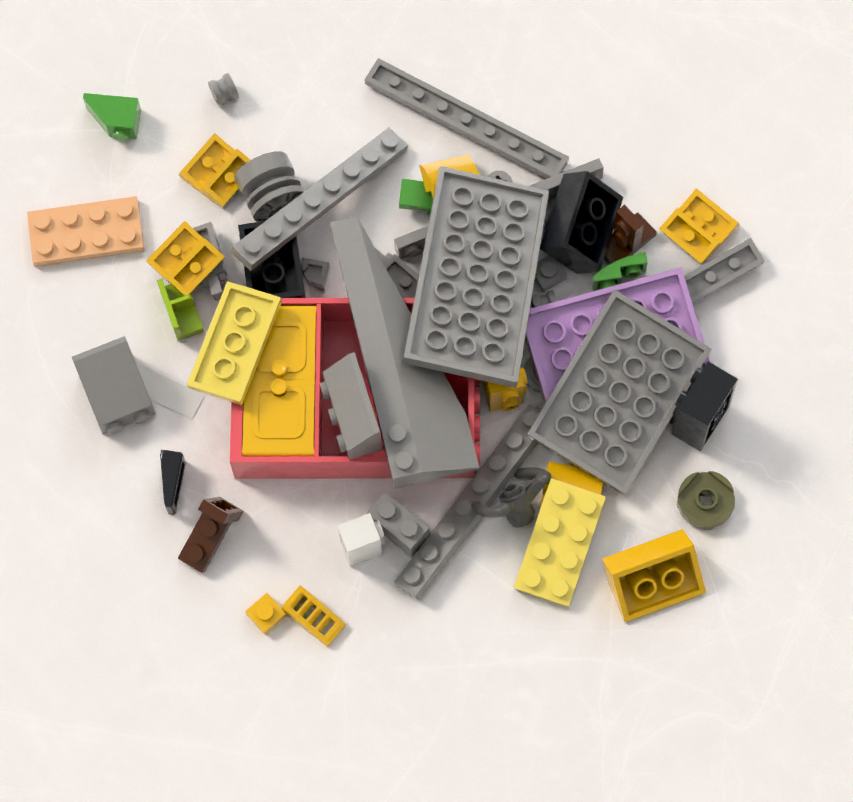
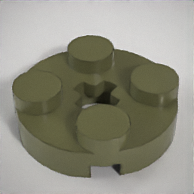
(703, 483)

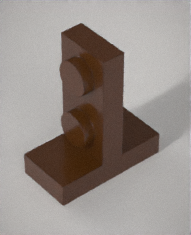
(629, 235)
(209, 532)

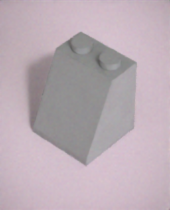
(113, 386)

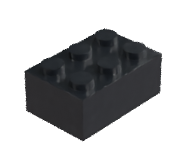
(581, 222)
(279, 273)
(703, 406)

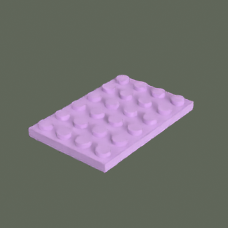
(560, 327)

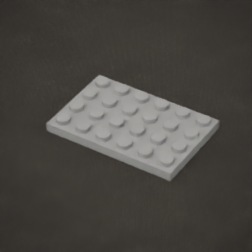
(618, 392)

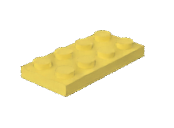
(234, 343)
(559, 542)

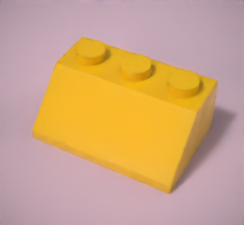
(654, 575)

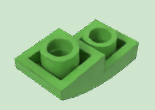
(611, 275)

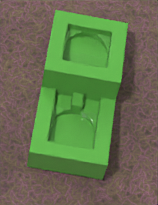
(414, 196)

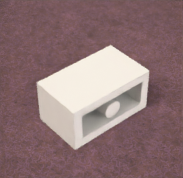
(361, 539)

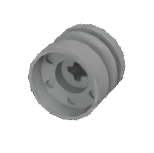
(268, 184)

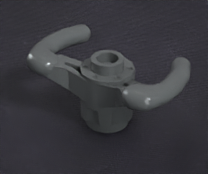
(516, 499)

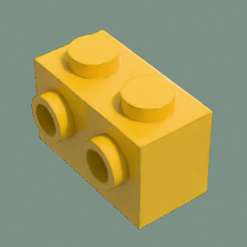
(505, 397)

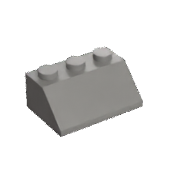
(351, 408)

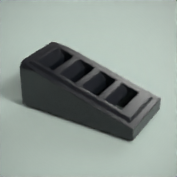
(172, 471)

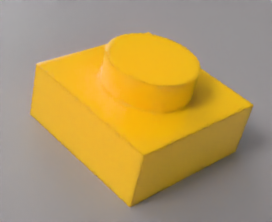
(265, 613)

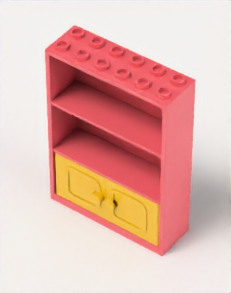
(284, 419)

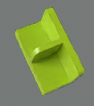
(181, 312)

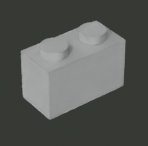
(399, 524)

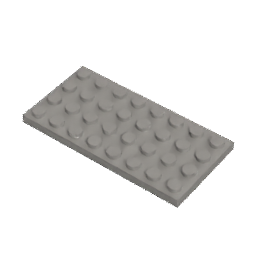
(476, 277)

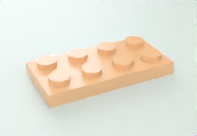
(85, 231)

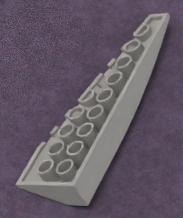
(415, 406)

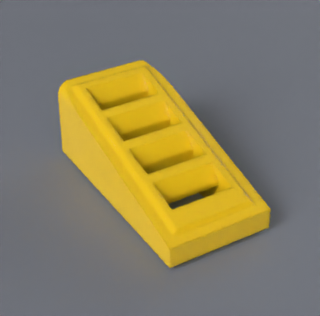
(294, 599)

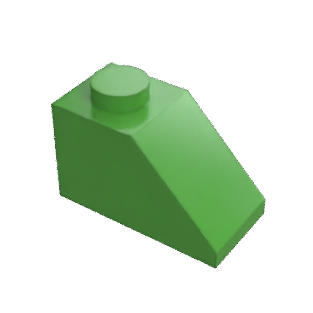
(115, 114)

